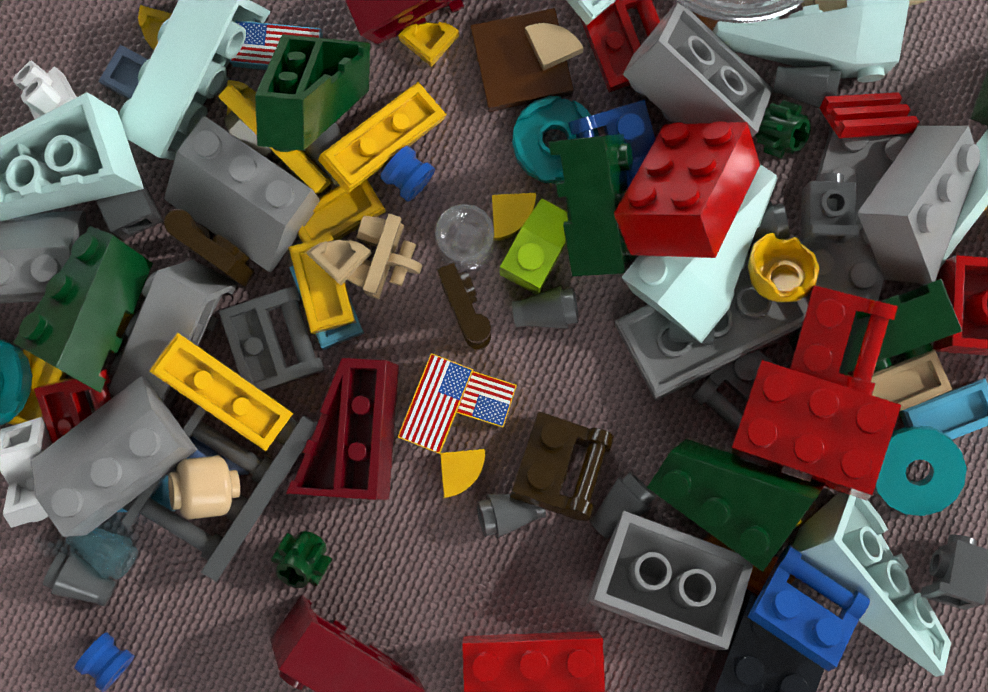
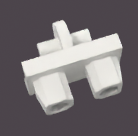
(43, 90)

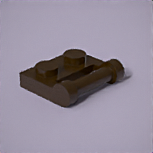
(216, 251)
(461, 296)
(547, 462)

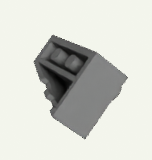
(919, 202)
(175, 301)

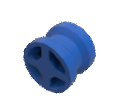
(407, 173)
(104, 662)

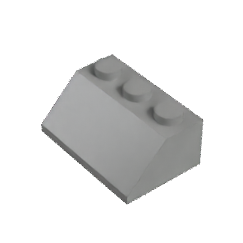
(696, 74)
(239, 194)
(34, 251)
(108, 459)
(671, 582)

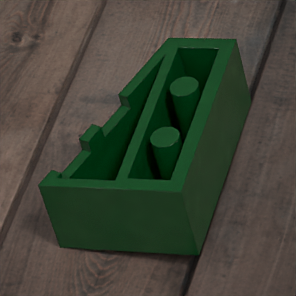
(308, 89)
(593, 189)
(85, 306)
(920, 319)
(734, 499)

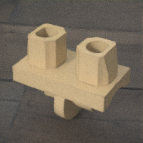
(385, 236)

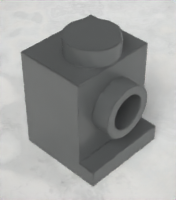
(820, 222)
(958, 573)

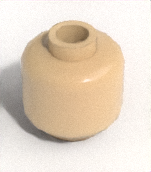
(203, 487)

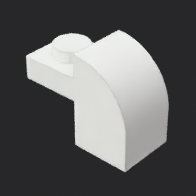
(17, 448)

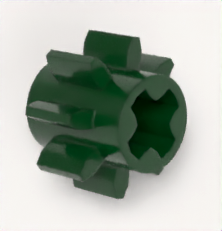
(783, 129)
(301, 559)

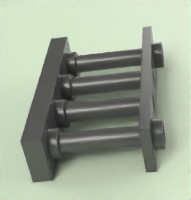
(243, 511)

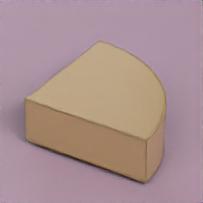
(552, 44)
(339, 257)

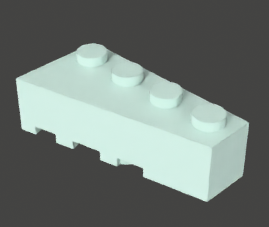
(185, 71)
(65, 159)

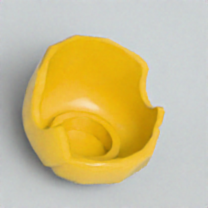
(782, 269)

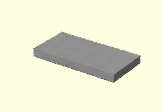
(744, 329)

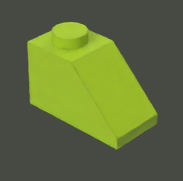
(536, 248)

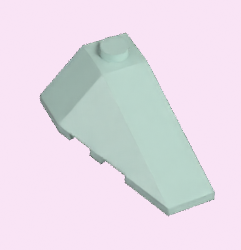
(855, 40)
(696, 289)
(849, 548)

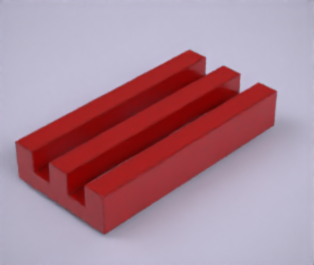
(868, 115)

